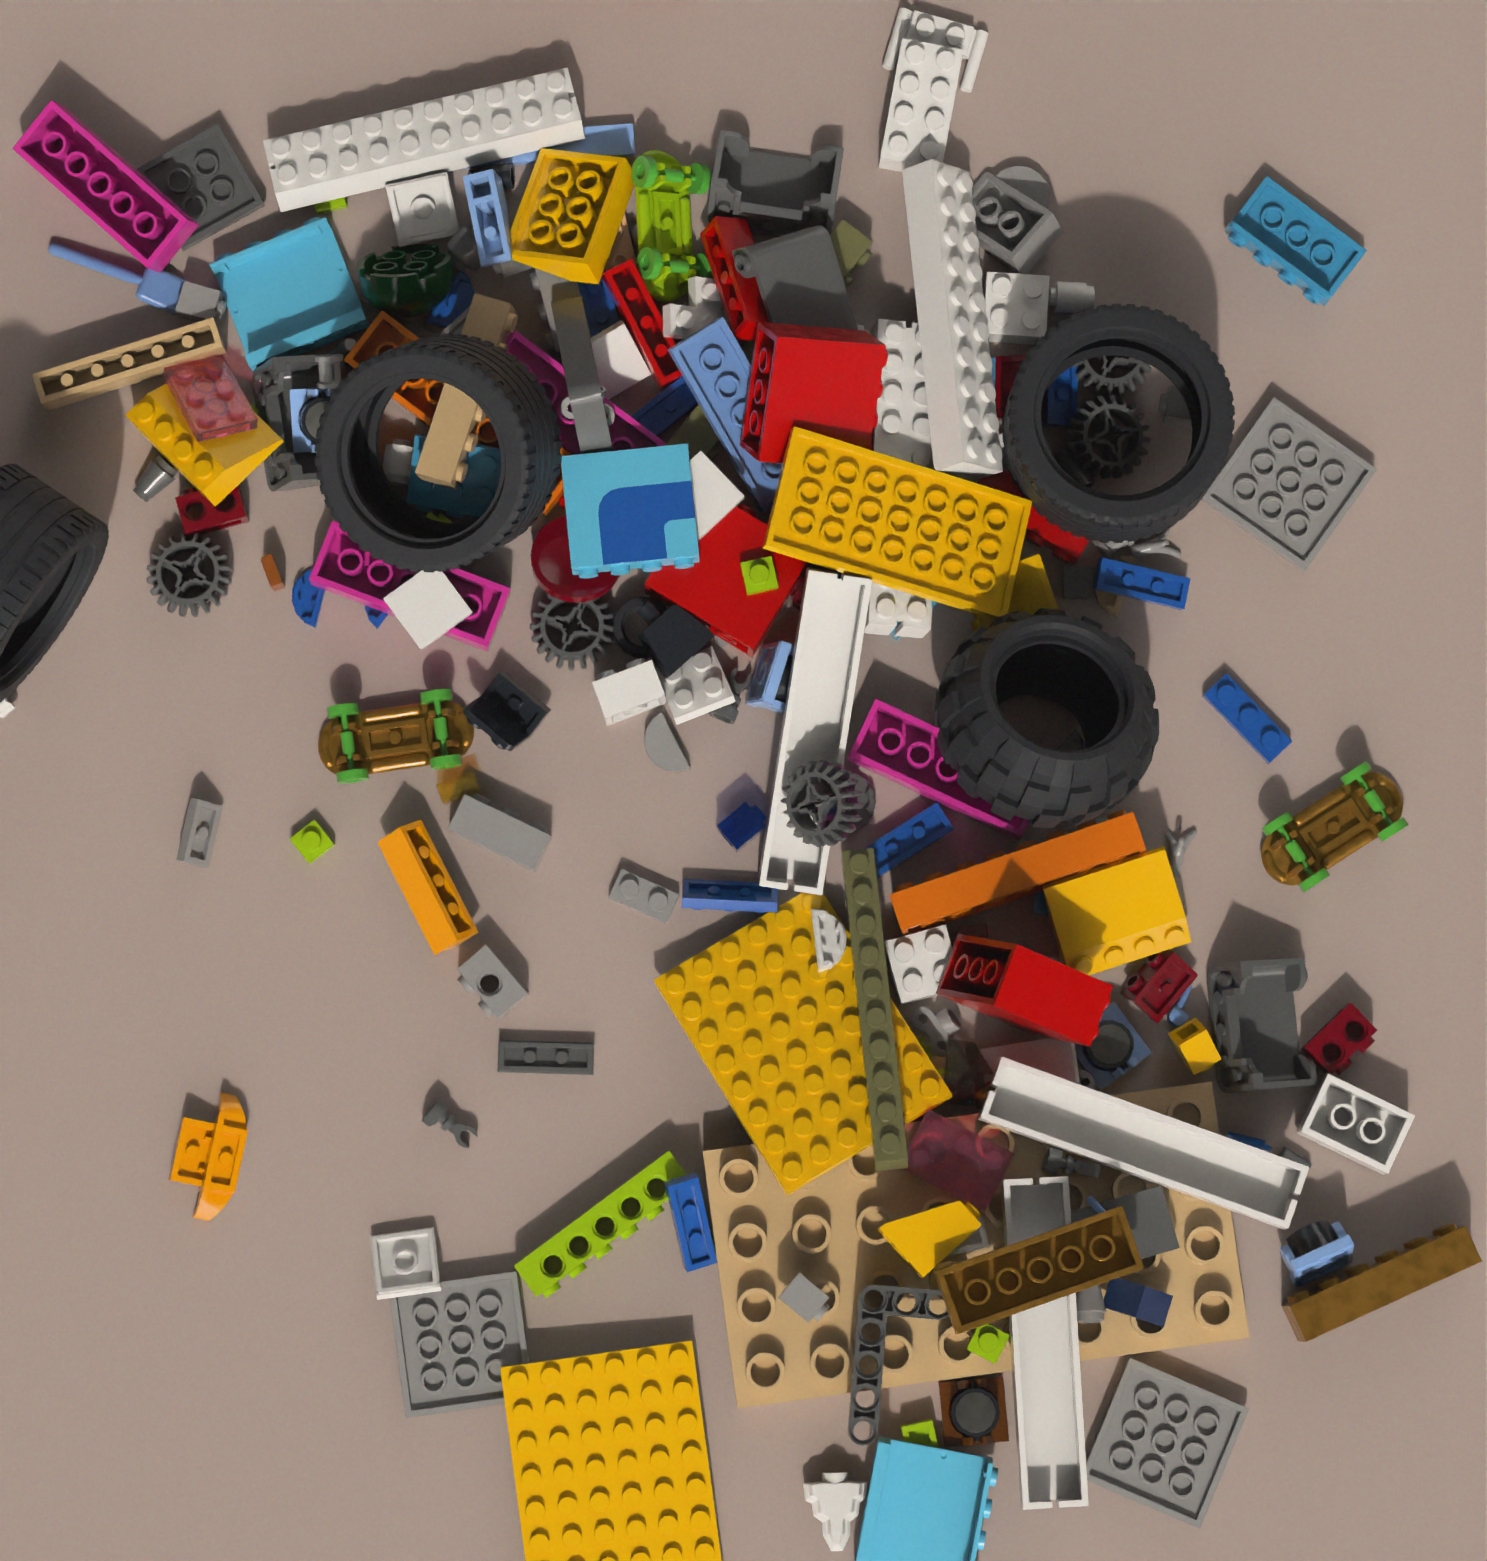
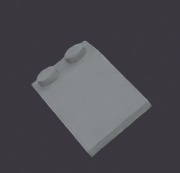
(1012, 225)

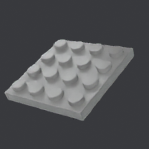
(1289, 484)
(457, 1342)
(1164, 1442)

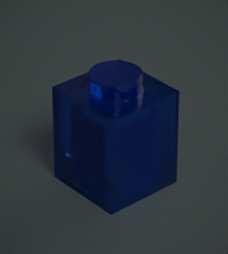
(742, 826)

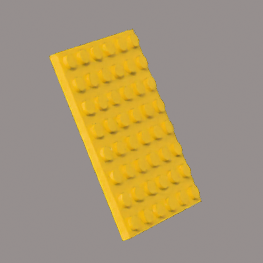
(791, 1042)
(611, 1457)

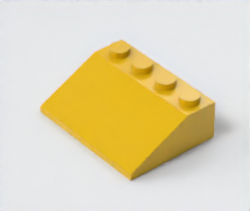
(571, 213)
(209, 465)
(1116, 913)

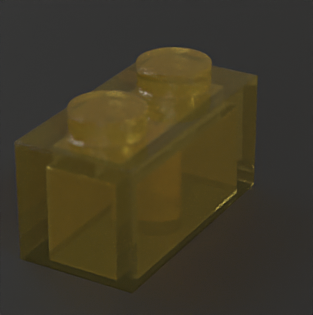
(456, 788)

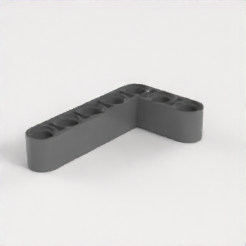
(581, 375)
(876, 1348)

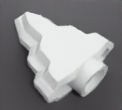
(835, 1504)

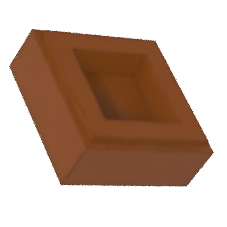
(272, 572)

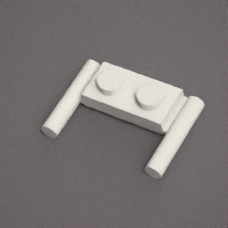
(939, 31)

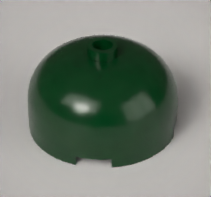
(406, 287)

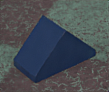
(1137, 1301)

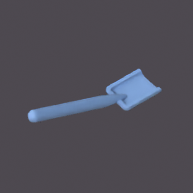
(154, 288)

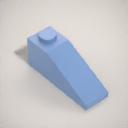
(489, 216)

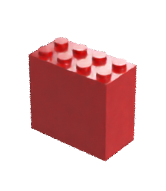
(812, 381)
(715, 586)
(1024, 989)

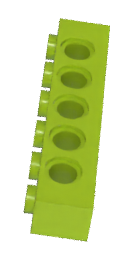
(532, 1266)

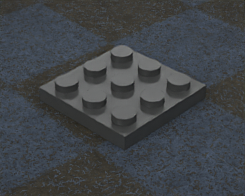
(205, 183)

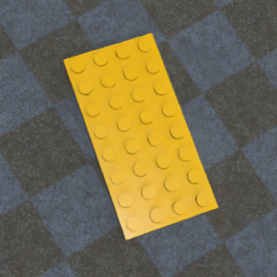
(897, 524)

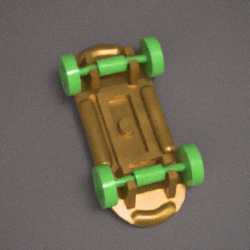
(395, 737)
(1332, 828)

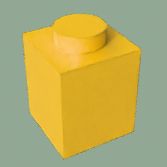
(1195, 1046)

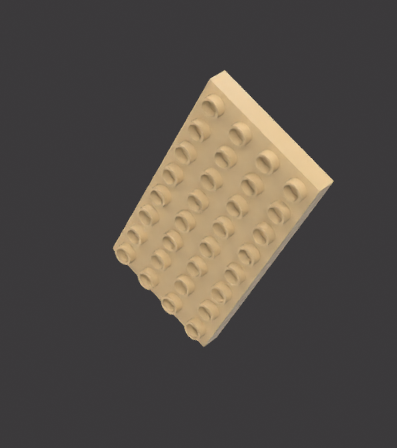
(834, 1243)

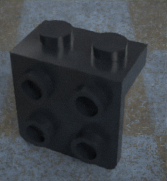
(506, 712)

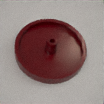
(553, 567)

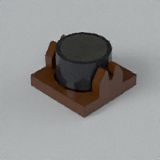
(975, 1411)

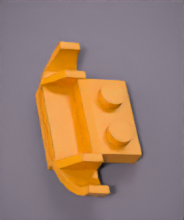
(211, 1155)

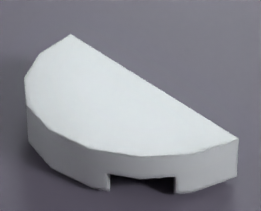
(828, 938)

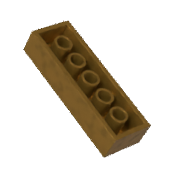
(1038, 1270)
(1381, 1283)

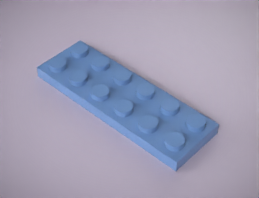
(719, 381)

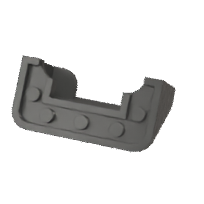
(774, 190)
(798, 279)
(271, 396)
(1257, 1025)

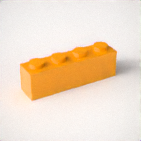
(427, 887)

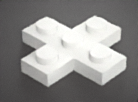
(703, 308)

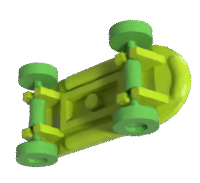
(665, 223)

